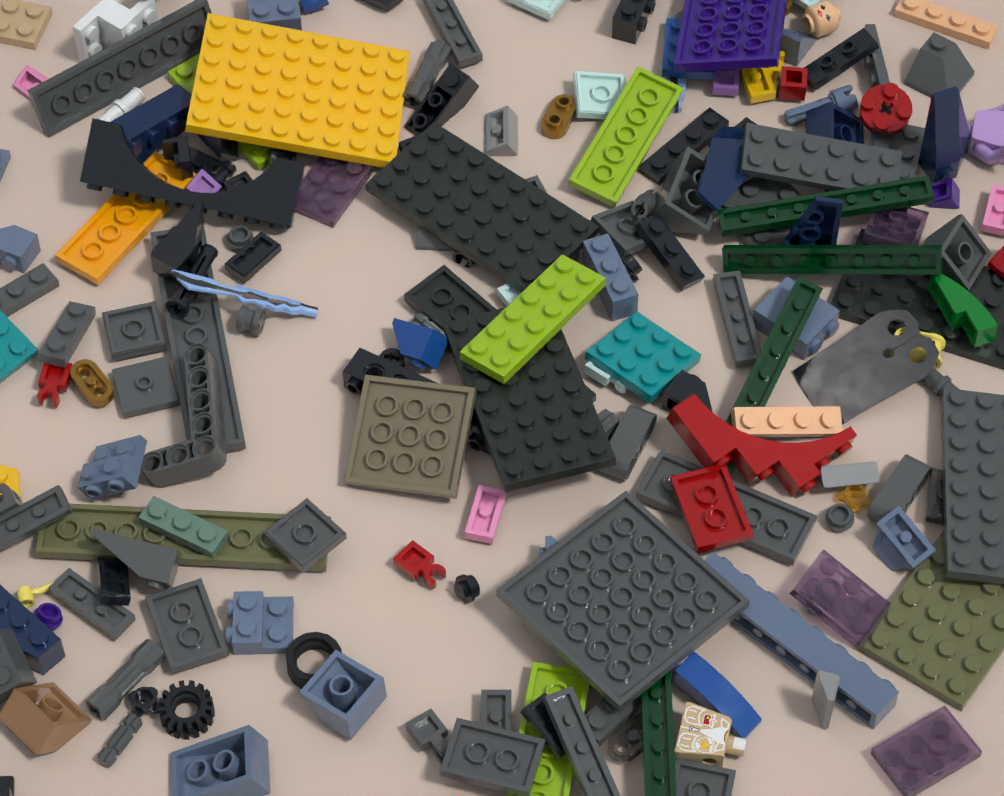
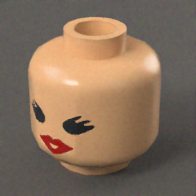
(821, 19)

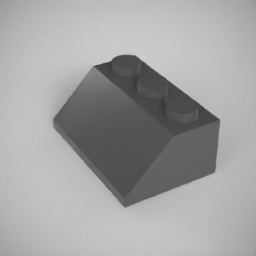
(678, 200)

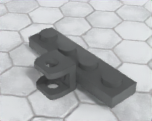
(24, 519)

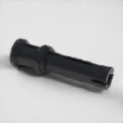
(183, 296)

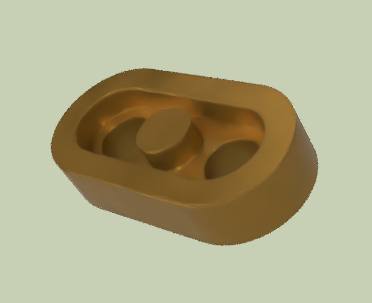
(562, 112)
(94, 384)

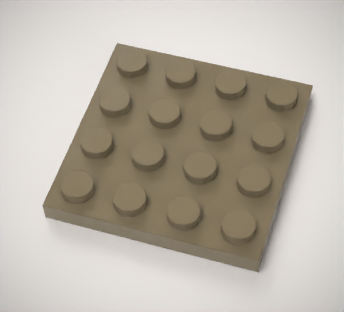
(410, 436)

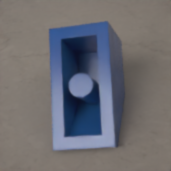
(419, 344)

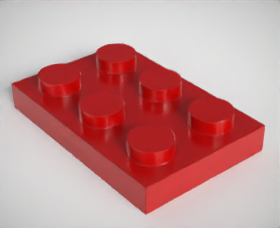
(711, 508)

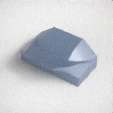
(901, 541)

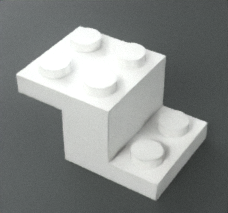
(109, 24)

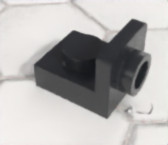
(179, 150)

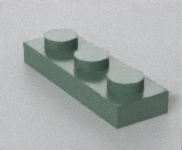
(183, 527)

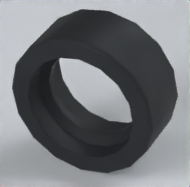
(302, 644)

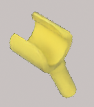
(27, 594)

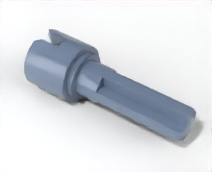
(838, 96)

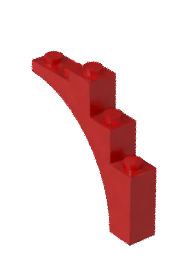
(756, 458)

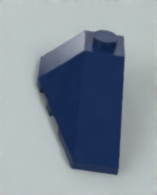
(835, 123)
(944, 136)
(722, 167)
(817, 224)

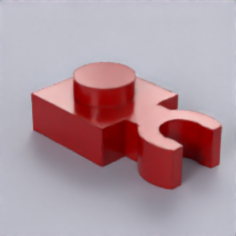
(51, 381)
(418, 562)

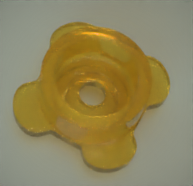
(858, 492)

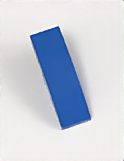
(716, 694)

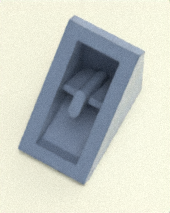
(795, 45)

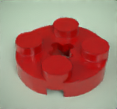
(891, 96)

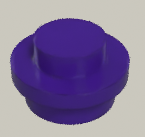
(49, 615)

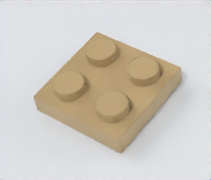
(23, 23)

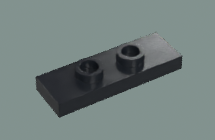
(840, 58)

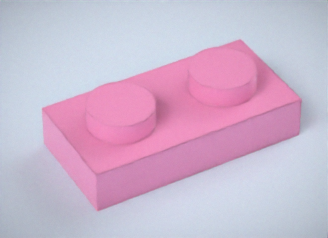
(994, 214)
(485, 514)

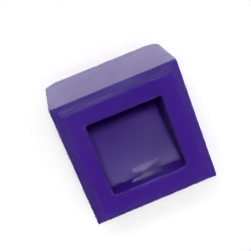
(946, 194)

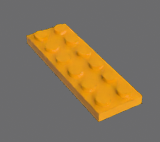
(118, 227)

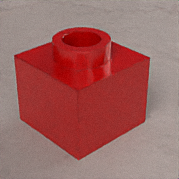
(793, 83)

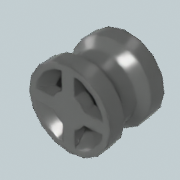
(250, 320)

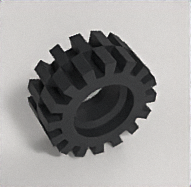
(181, 695)

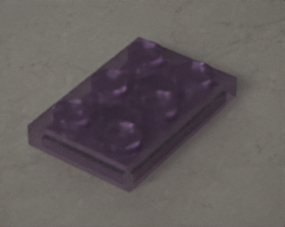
(331, 189)
(896, 227)
(841, 599)
(926, 752)

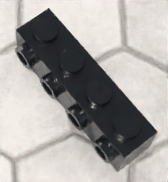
(631, 19)

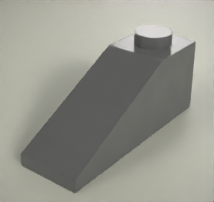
(149, 561)

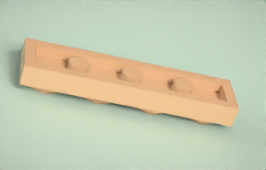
(947, 21)
(787, 421)

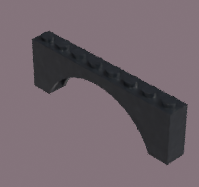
(114, 165)

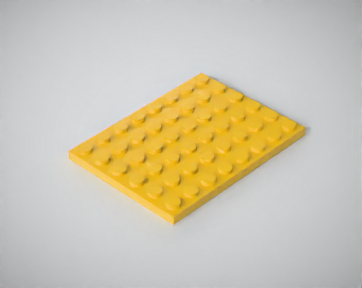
(298, 91)

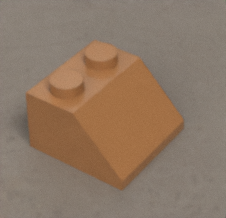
(43, 717)

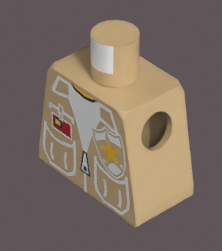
(706, 737)

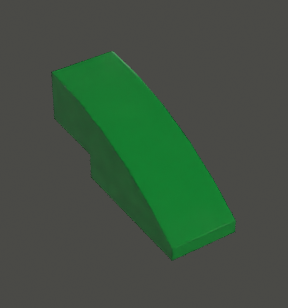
(962, 310)

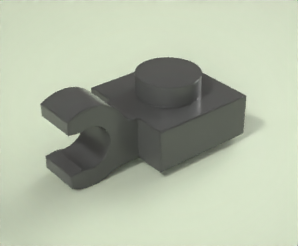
(429, 732)

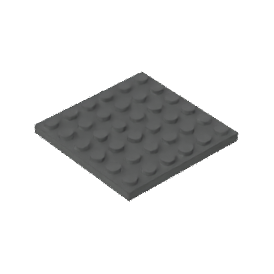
(622, 600)

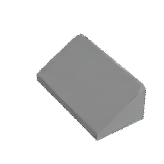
(502, 132)
(848, 474)
(824, 696)

